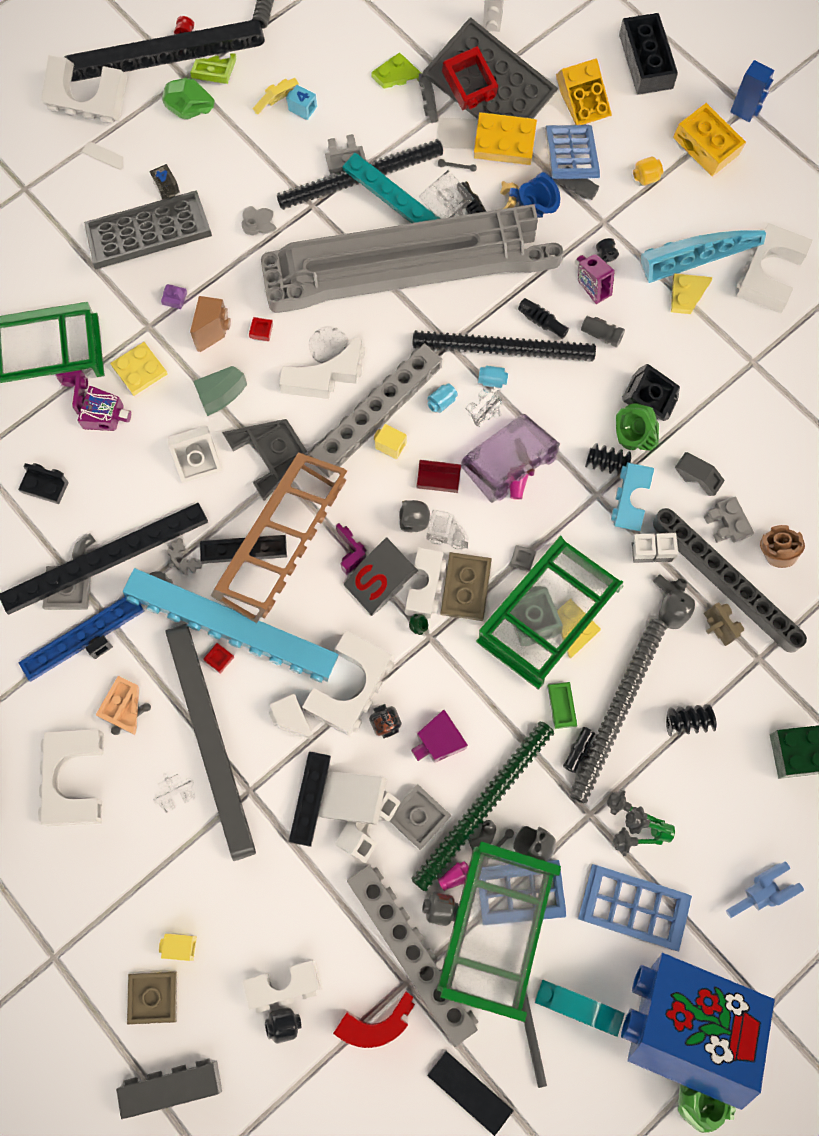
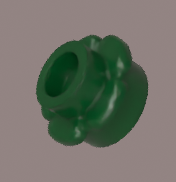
(418, 624)

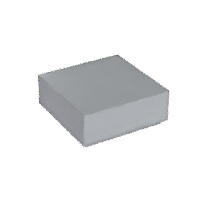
(522, 558)

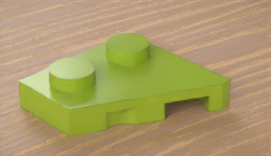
(213, 69)
(395, 72)

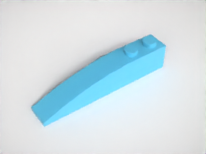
(697, 251)

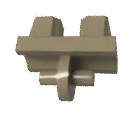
(721, 624)

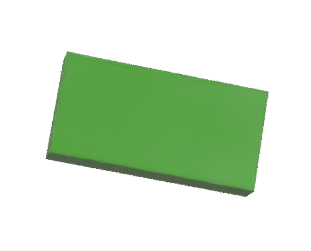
(562, 705)

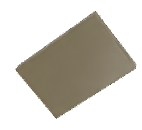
(466, 586)

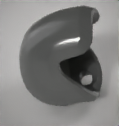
(414, 516)
(674, 612)
(535, 843)

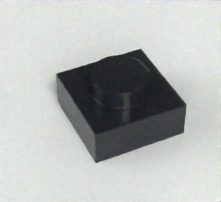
(98, 646)

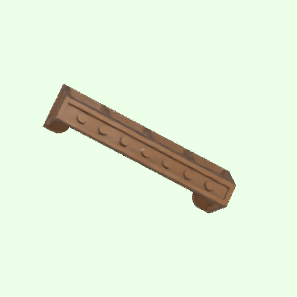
(263, 521)

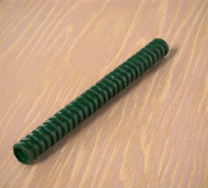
(483, 806)

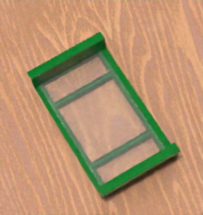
(50, 342)
(547, 612)
(496, 930)

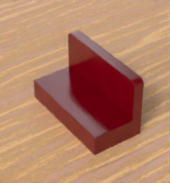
(438, 476)

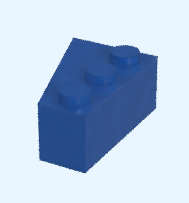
(753, 91)

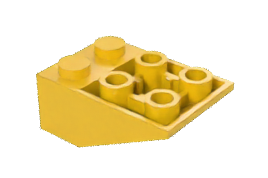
(584, 92)

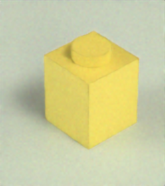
(390, 441)
(177, 947)

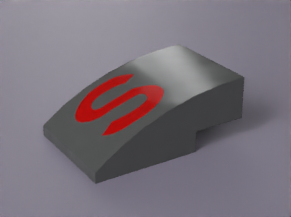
(380, 576)

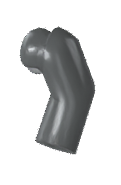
(81, 545)

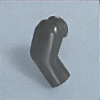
(667, 586)
(486, 835)

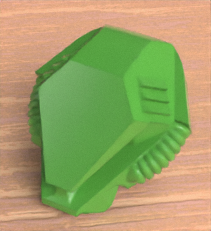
(184, 92)
(637, 427)
(703, 1111)

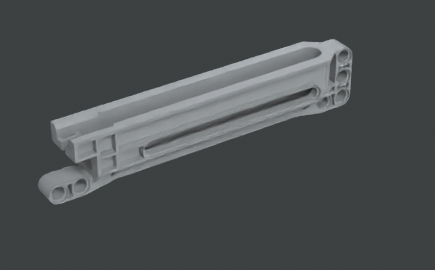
(405, 257)

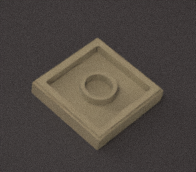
(152, 998)

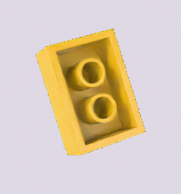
(505, 138)

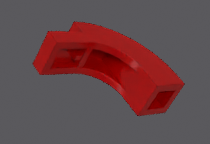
(373, 1035)

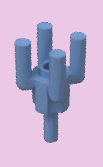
(766, 891)

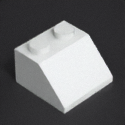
(194, 454)

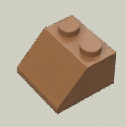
(209, 322)

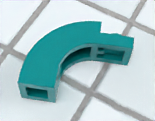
(580, 1008)

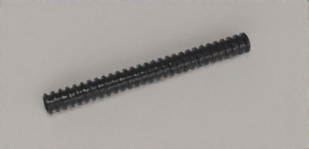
(344, 180)
(504, 345)

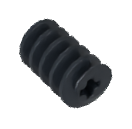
(607, 459)
(690, 718)

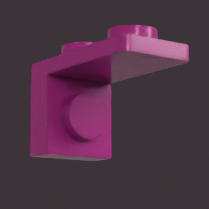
(78, 379)
(350, 560)

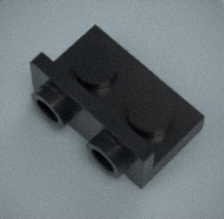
(43, 483)

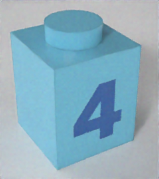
(301, 102)

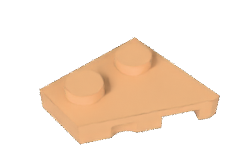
(121, 705)

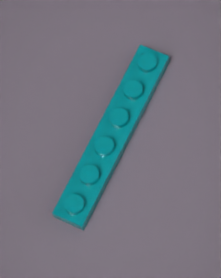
(387, 190)

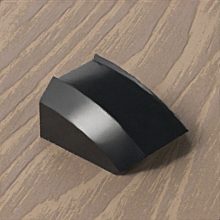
(653, 390)

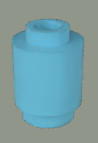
(493, 376)
(442, 398)

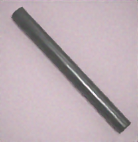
(533, 1045)

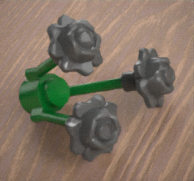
(636, 821)

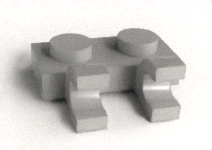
(337, 158)
(734, 519)

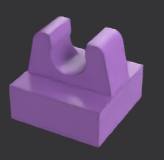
(173, 296)

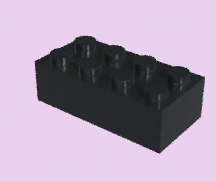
(648, 53)

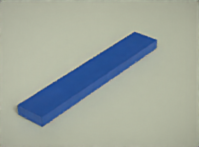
(78, 638)

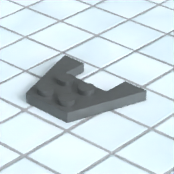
(276, 446)

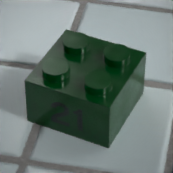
(796, 751)

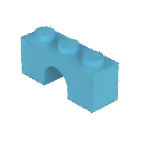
(633, 477)

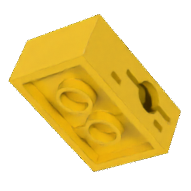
(709, 139)

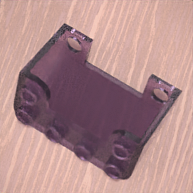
(509, 456)

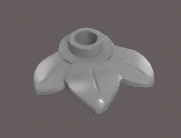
(257, 221)

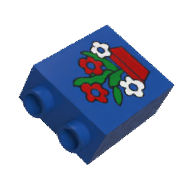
(699, 1030)

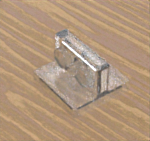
(446, 196)

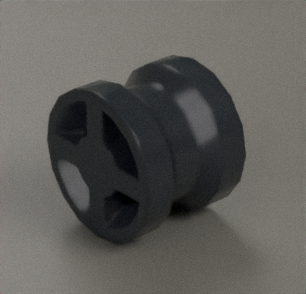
(607, 250)

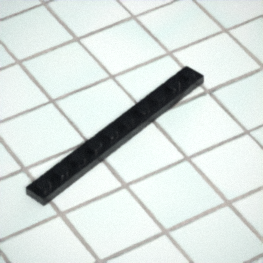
(102, 558)

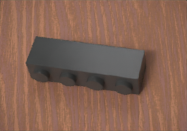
(169, 1089)

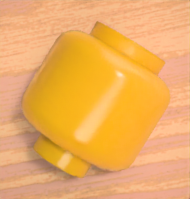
(648, 170)

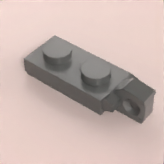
(428, 96)

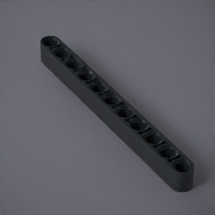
(167, 49)

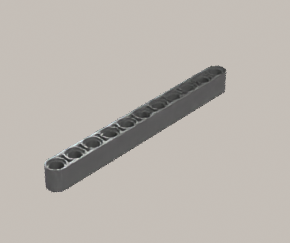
(210, 743)

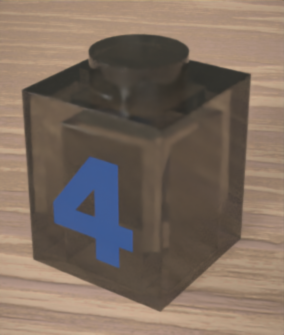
(164, 181)

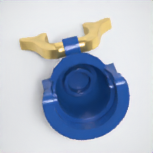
(540, 191)

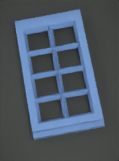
(572, 173)
(678, 920)

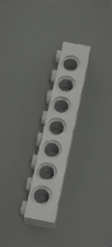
(403, 392)
(359, 883)

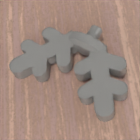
(176, 554)

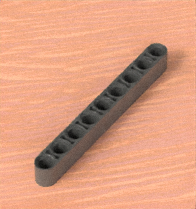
(738, 584)

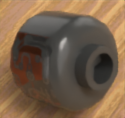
(440, 908)

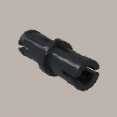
(579, 749)

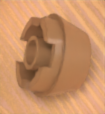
(782, 546)

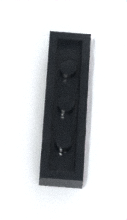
(225, 549)
(310, 799)

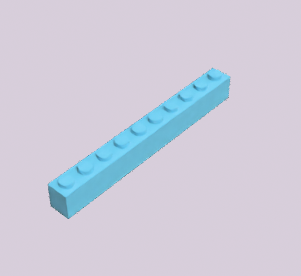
(230, 625)

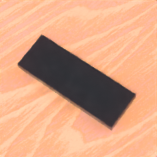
(470, 1093)

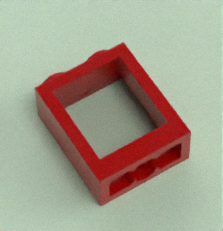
(462, 62)

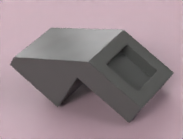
(697, 470)

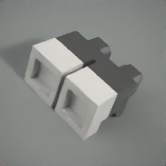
(654, 548)

